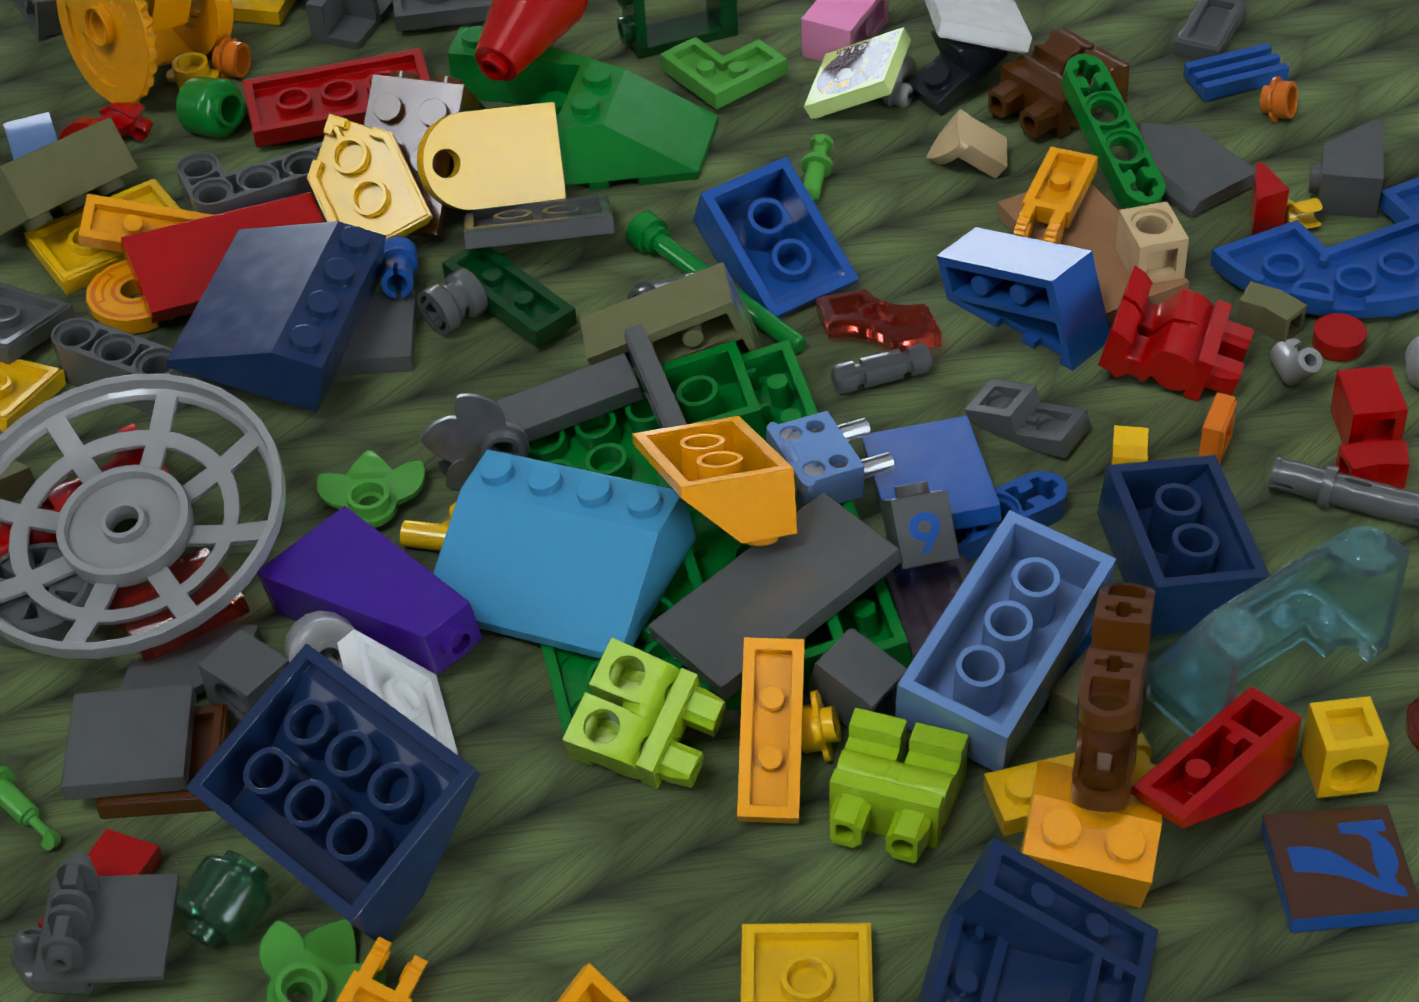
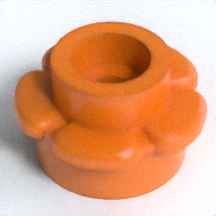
(231, 58)
(1279, 99)

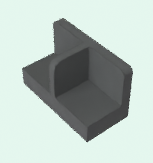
(346, 21)

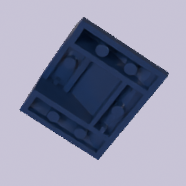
(1035, 939)

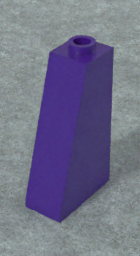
(376, 587)

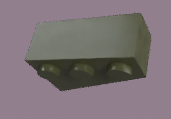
(62, 176)
(677, 317)

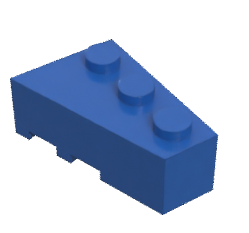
(1033, 287)

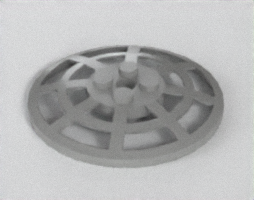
(136, 492)

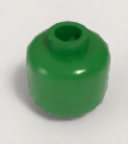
(210, 107)

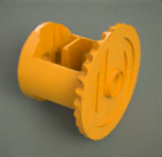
(126, 40)

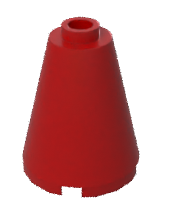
(521, 31)

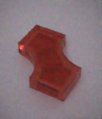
(887, 324)

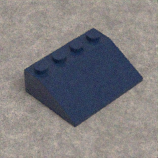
(282, 310)
(340, 792)

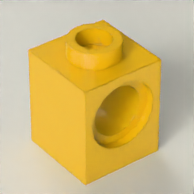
(1344, 747)

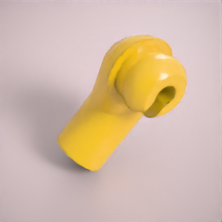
(424, 534)

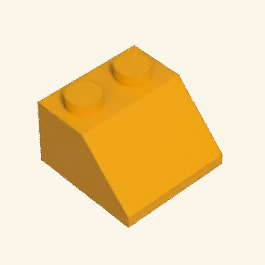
(1097, 850)

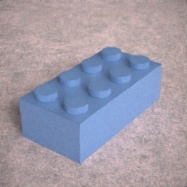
(1005, 638)

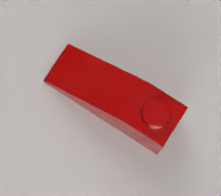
(1224, 762)

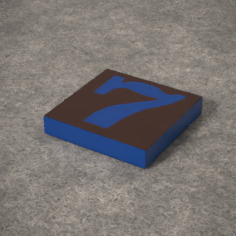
(1340, 868)

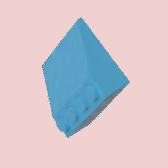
(562, 551)

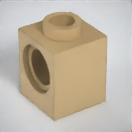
(1152, 241)

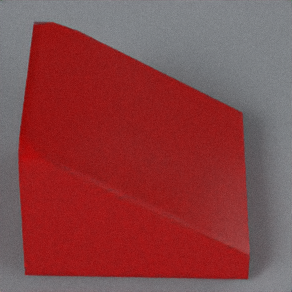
(1267, 200)

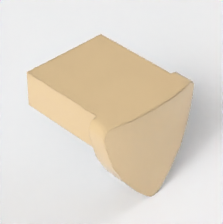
(971, 142)

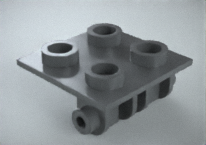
(104, 926)

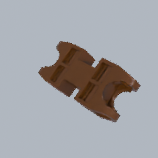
(1112, 697)

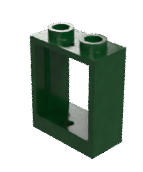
(649, 40)

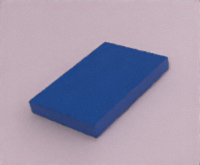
(945, 457)

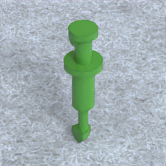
(817, 164)
(24, 810)

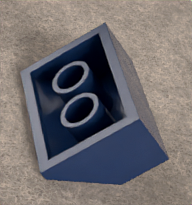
(1180, 535)

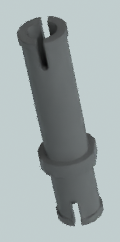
(1345, 491)

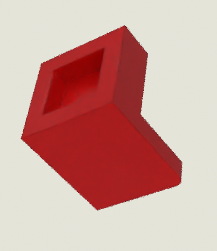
(1368, 405)

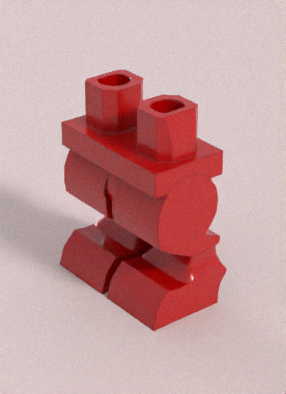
(1178, 342)

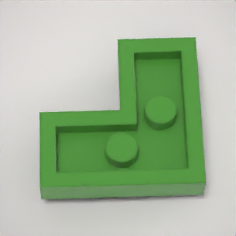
(719, 77)

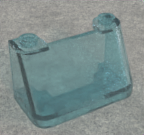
(1327, 598)

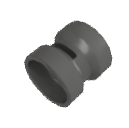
(450, 303)

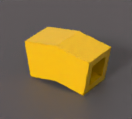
(1129, 444)

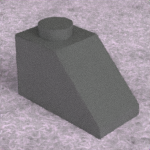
(1351, 172)

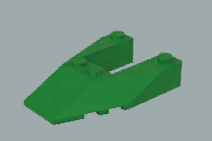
(606, 116)

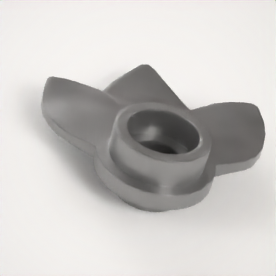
(470, 433)

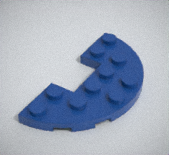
(1356, 277)

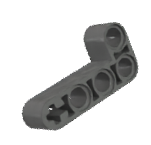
(213, 191)

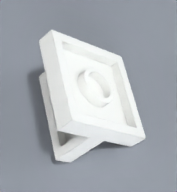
(399, 683)

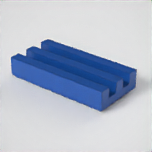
(1234, 72)

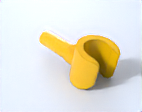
(1303, 212)

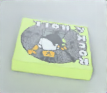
(857, 73)

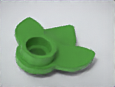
(372, 487)
(311, 964)

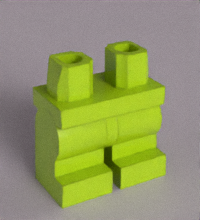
(640, 716)
(892, 793)

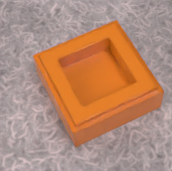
(1218, 427)

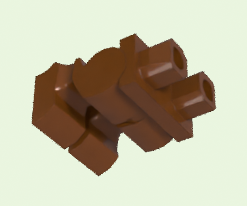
(1034, 88)

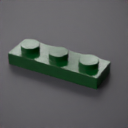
(515, 295)

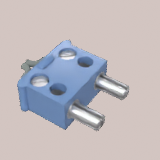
(824, 457)

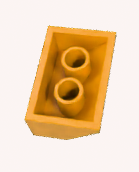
(726, 476)

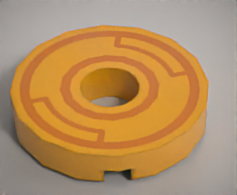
(111, 303)

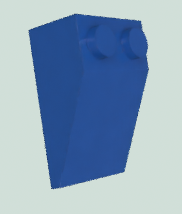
(773, 239)

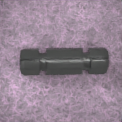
(881, 368)

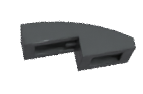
(1019, 416)

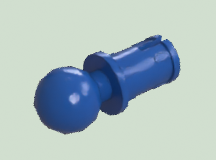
(399, 266)

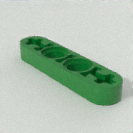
(1116, 133)

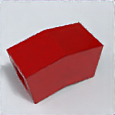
(1376, 461)

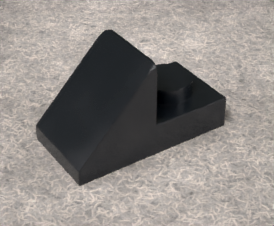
(953, 72)

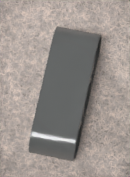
(97, 352)

